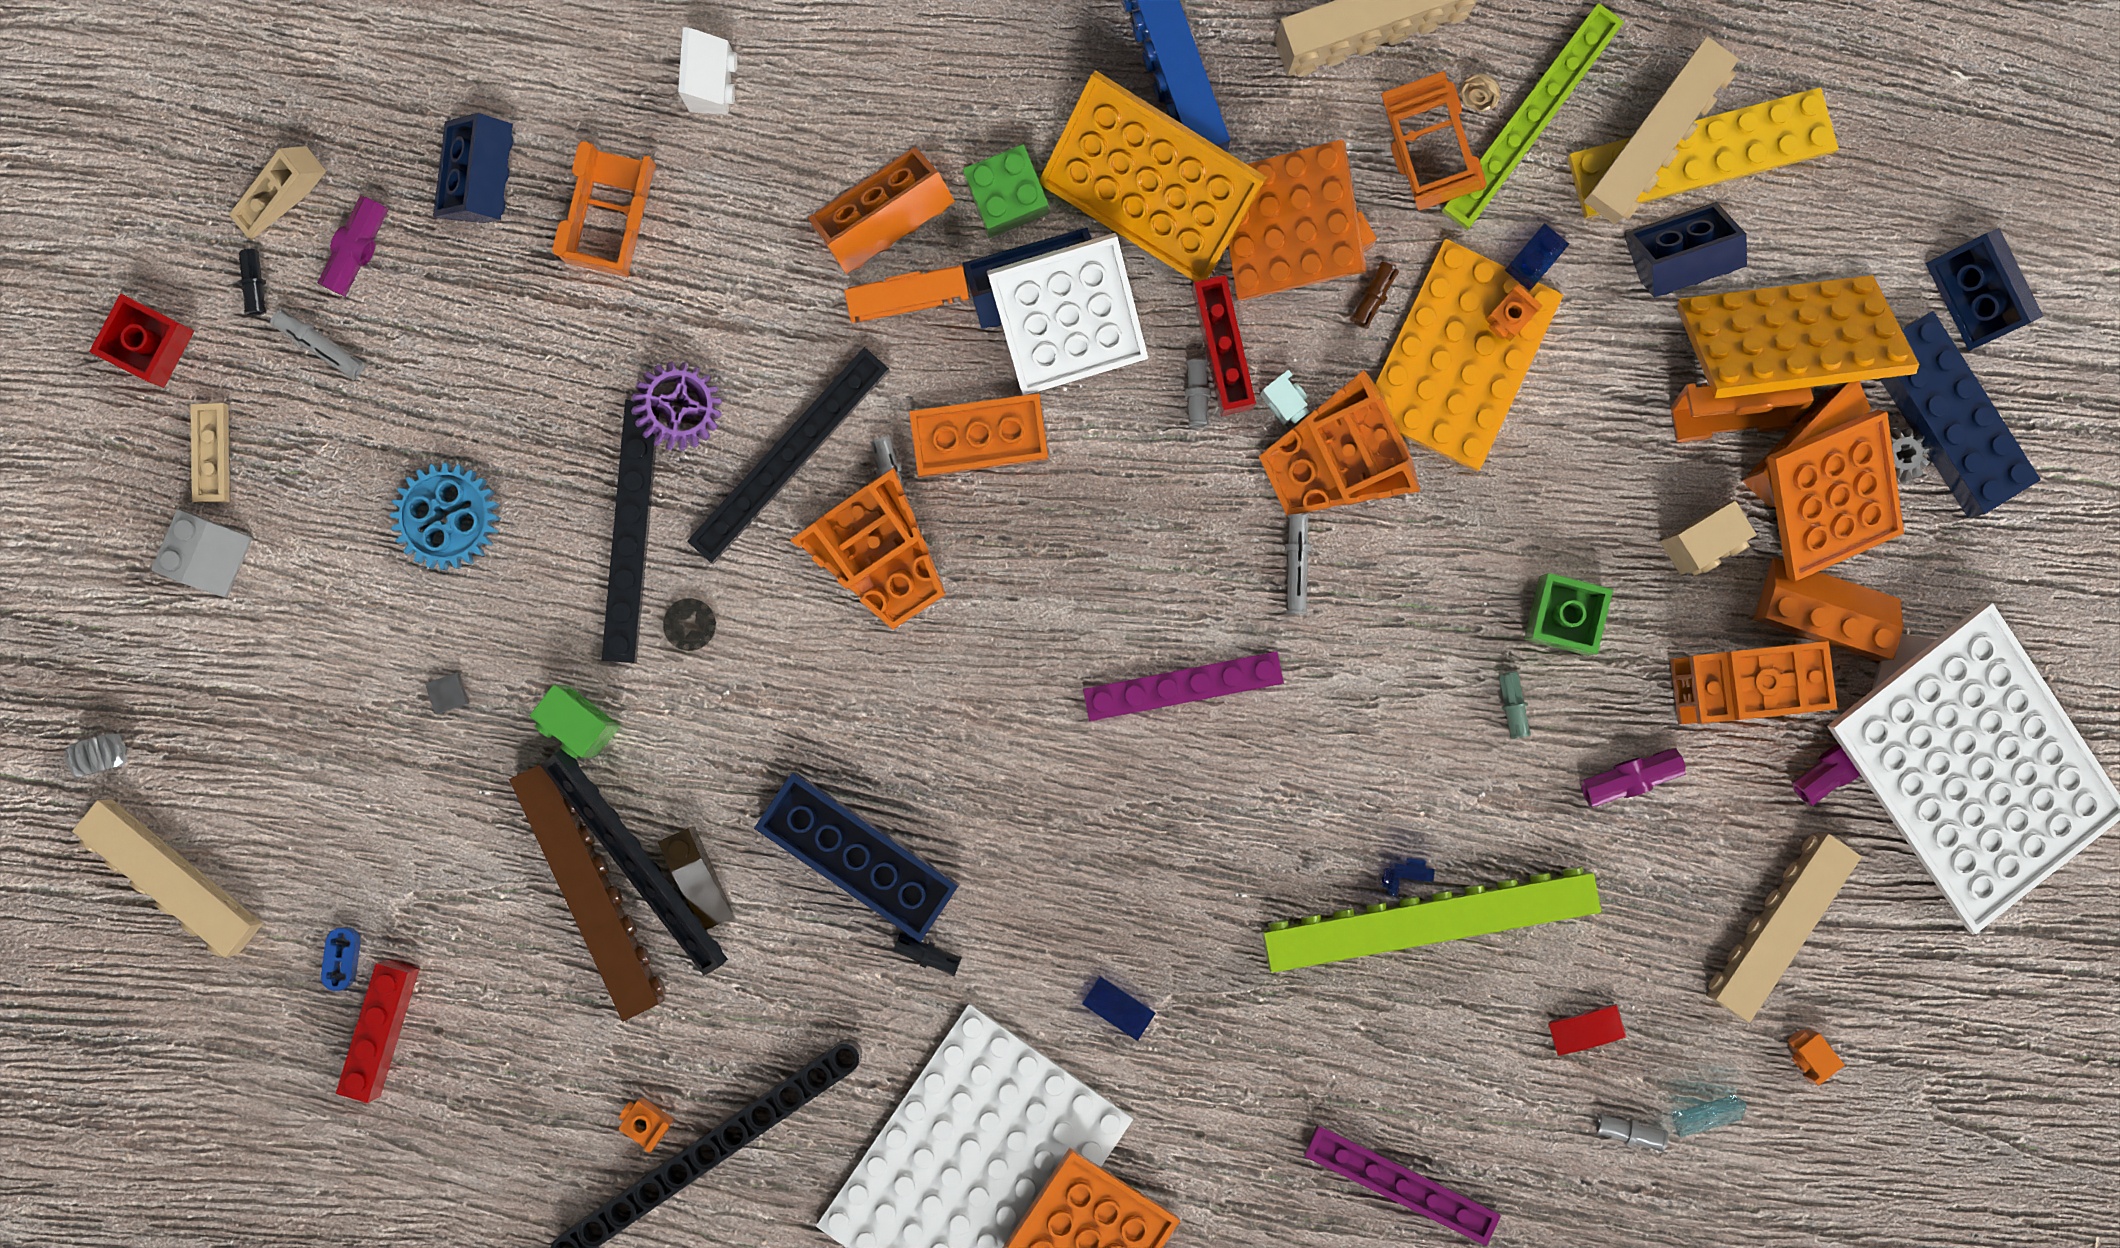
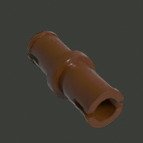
(1374, 295)

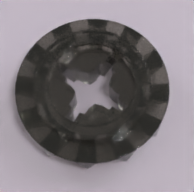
(675, 630)

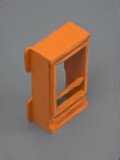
(1413, 100)
(614, 171)
(906, 293)
(1700, 415)

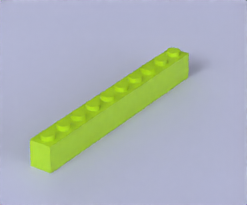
(1431, 920)

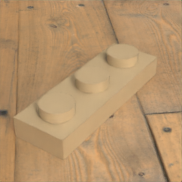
(210, 453)

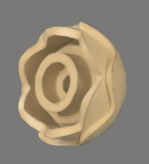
(1480, 92)

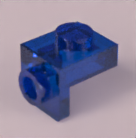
(1413, 869)

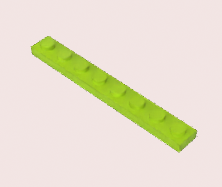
(1537, 112)

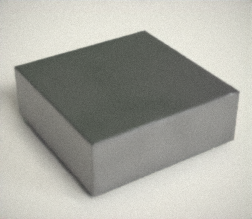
(447, 693)

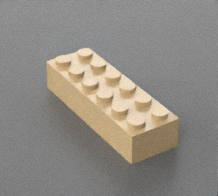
(1358, 26)

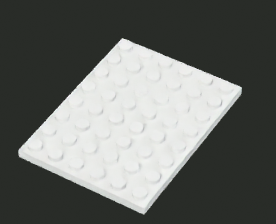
(1979, 767)
(971, 1145)

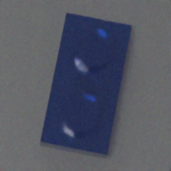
(1537, 257)
(1118, 1008)

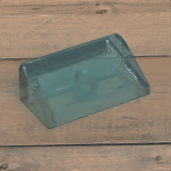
(1708, 1115)

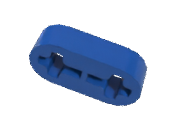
(332, 958)

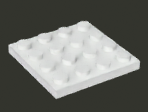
(1068, 314)

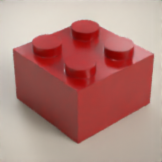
(141, 341)

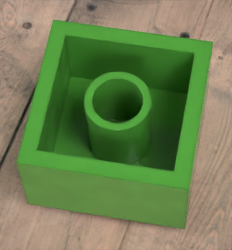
(1006, 191)
(1568, 614)
(574, 722)

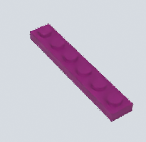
(1183, 686)
(1402, 1185)

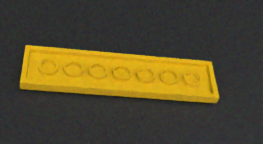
(1725, 147)

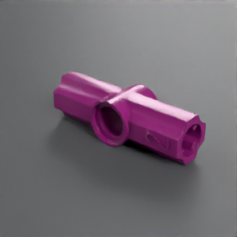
(352, 246)
(1830, 772)
(1633, 777)

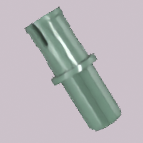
(1514, 705)

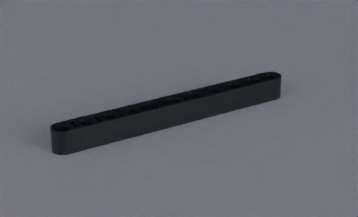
(719, 1140)

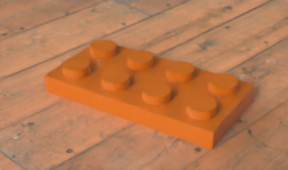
(978, 435)

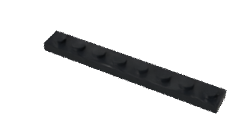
(788, 455)
(629, 540)
(634, 862)

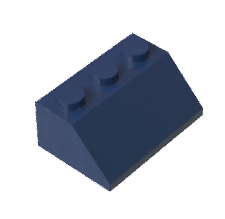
(473, 169)
(1687, 249)
(1984, 289)

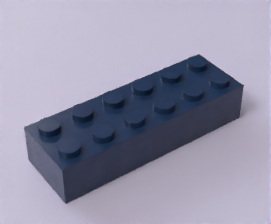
(1958, 422)
(857, 856)

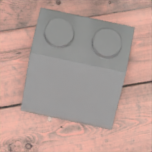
(201, 553)

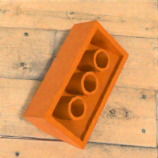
(881, 210)
(1834, 408)
(1832, 611)

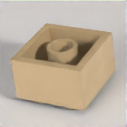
(1709, 537)

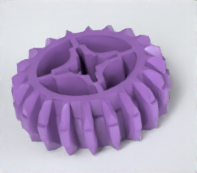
(662, 404)

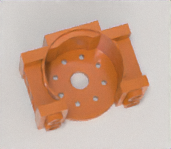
(1753, 683)

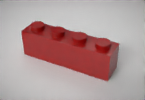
(1223, 345)
(377, 1031)

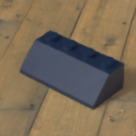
(977, 270)

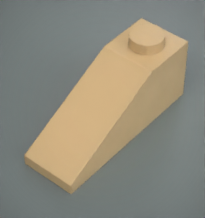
(277, 189)

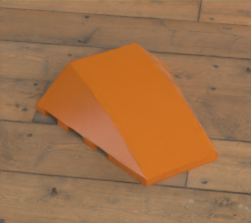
(1341, 453)
(876, 551)

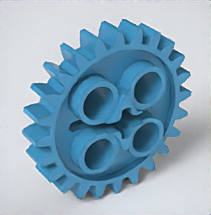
(457, 542)

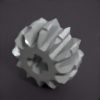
(1912, 454)
(95, 755)

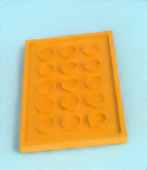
(1150, 178)
(1796, 336)
(1447, 370)

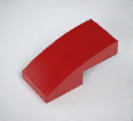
(1587, 1030)

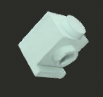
(1286, 399)

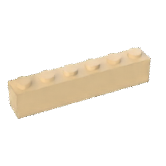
(1661, 131)
(166, 878)
(1783, 925)

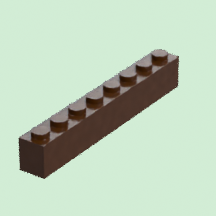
(589, 894)

